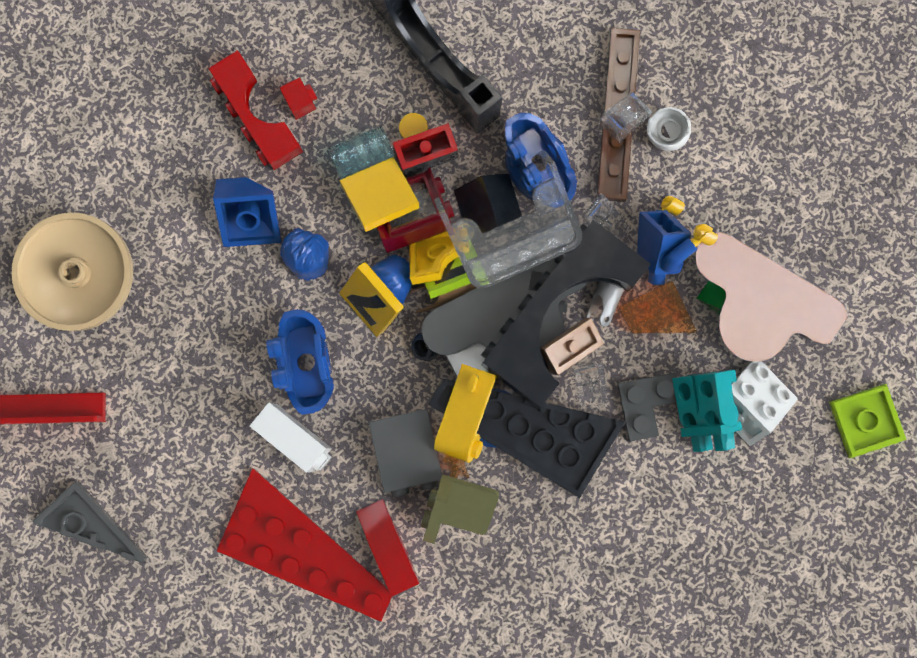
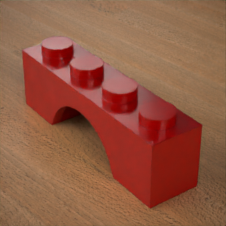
(237, 81)

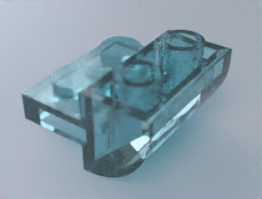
(361, 152)

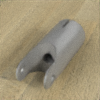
(608, 296)

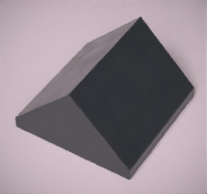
(488, 201)

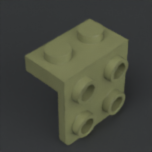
(459, 506)

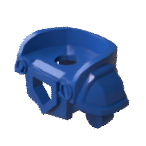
(524, 139)
(299, 335)

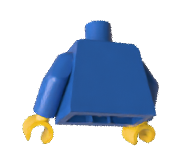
(666, 241)

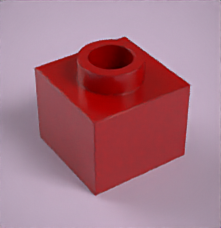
(299, 97)

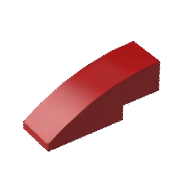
(387, 548)

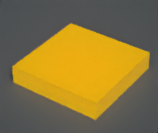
(379, 194)

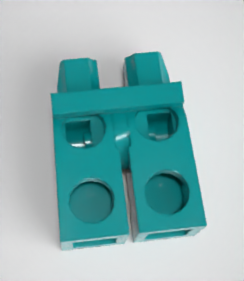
(707, 409)

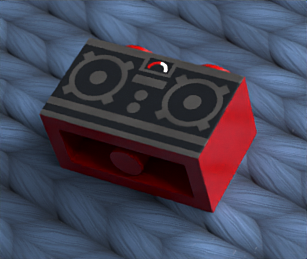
(426, 150)

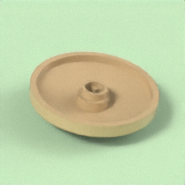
(72, 272)

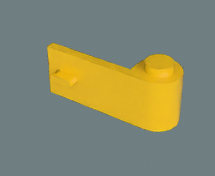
(463, 415)

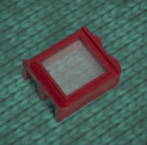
(421, 222)

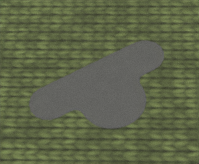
(484, 311)

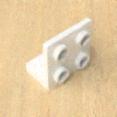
(760, 401)

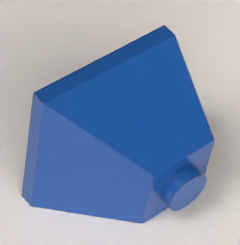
(245, 213)

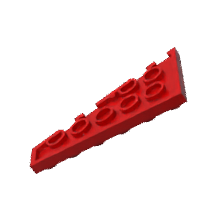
(286, 543)

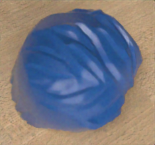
(305, 254)
(395, 274)

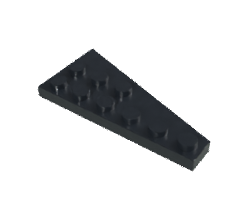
(550, 440)

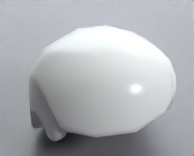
(676, 124)

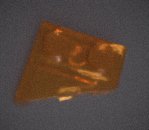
(657, 312)

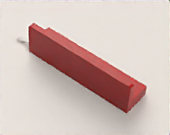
(52, 408)

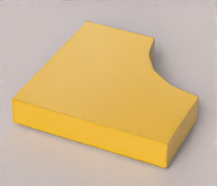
(430, 258)

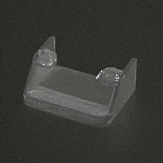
(521, 242)

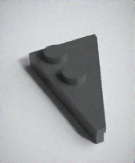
(83, 518)

